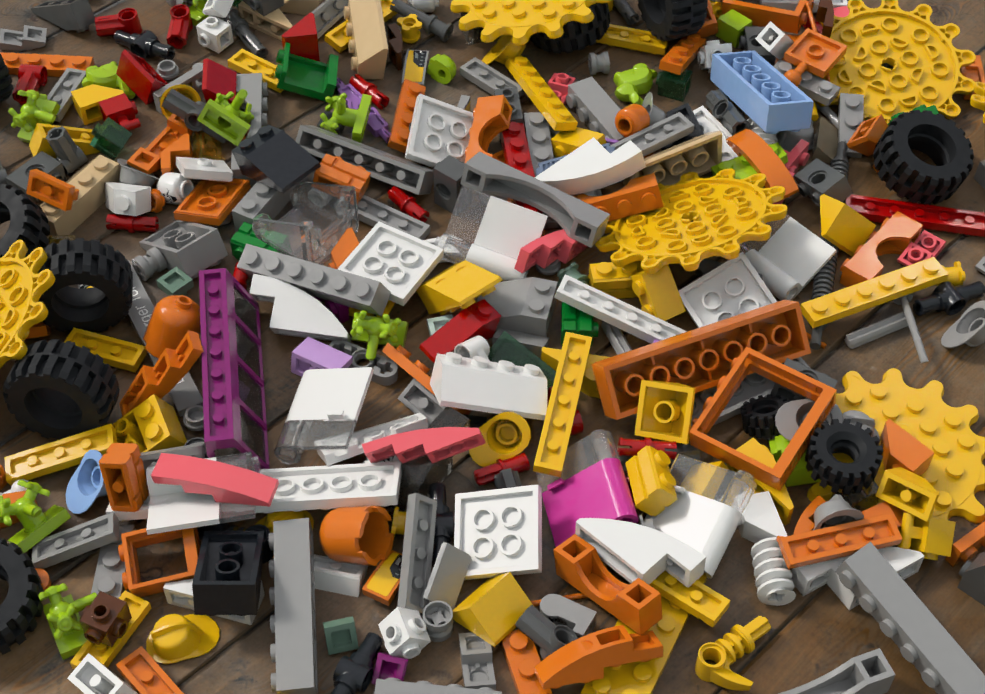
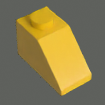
(87, 100)
(908, 492)

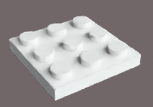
(438, 131)
(394, 260)
(725, 292)
(500, 530)

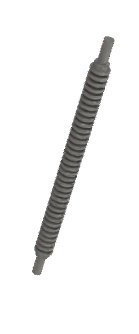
(825, 277)

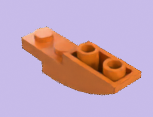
(587, 656)

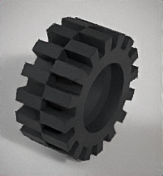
(760, 414)

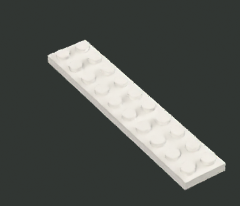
(320, 488)

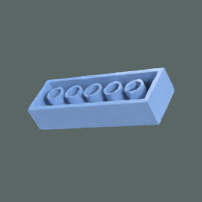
(761, 91)

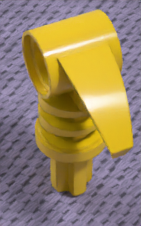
(725, 652)

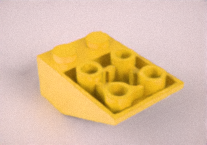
(456, 287)
(151, 426)

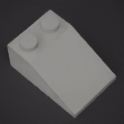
(188, 246)
(524, 304)

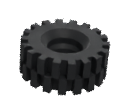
(848, 440)

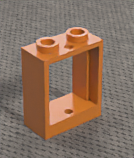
(139, 538)

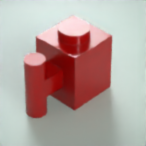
(121, 111)

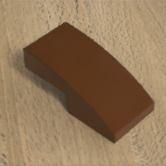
(826, 15)
(395, 45)

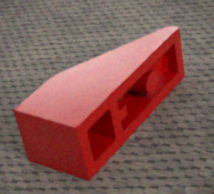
(472, 321)

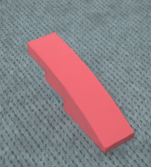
(548, 249)
(433, 442)
(210, 477)

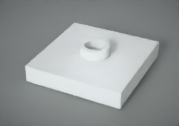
(204, 169)

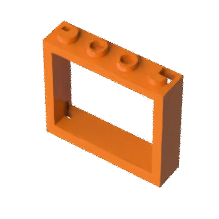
(761, 15)
(781, 374)

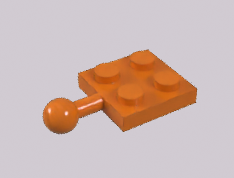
(813, 54)

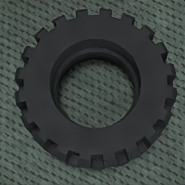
(673, 18)
(577, 34)
(935, 138)
(26, 220)
(91, 265)
(60, 389)
(22, 599)

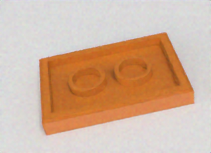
(212, 201)

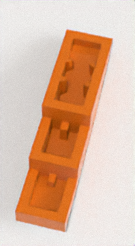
(165, 374)

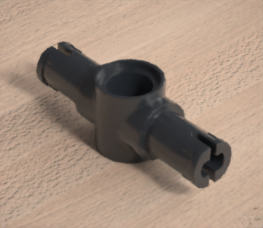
(144, 44)
(949, 298)
(444, 518)
(355, 672)

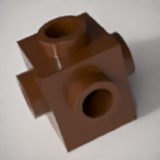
(105, 619)

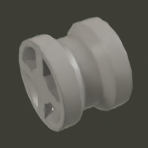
(598, 63)

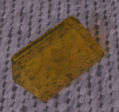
(206, 146)

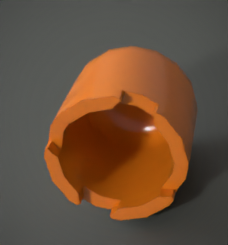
(170, 323)
(356, 535)

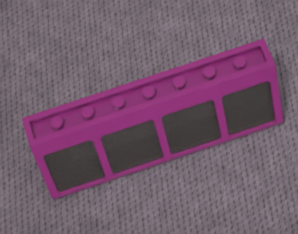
(232, 368)

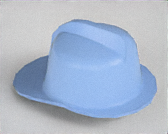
(85, 484)

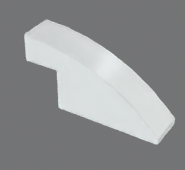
(593, 167)
(296, 311)
(641, 550)
(812, 576)

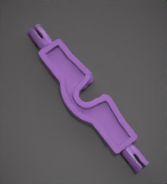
(375, 123)

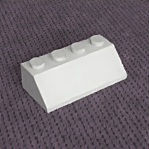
(489, 385)

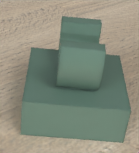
(175, 282)
(340, 635)

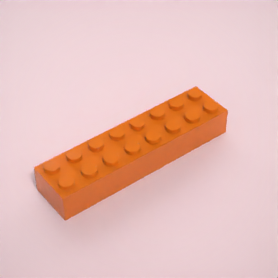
(701, 355)

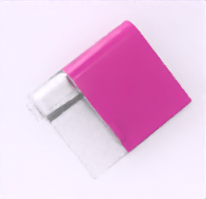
(588, 487)

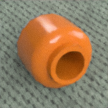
(632, 119)

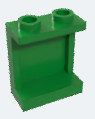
(306, 75)

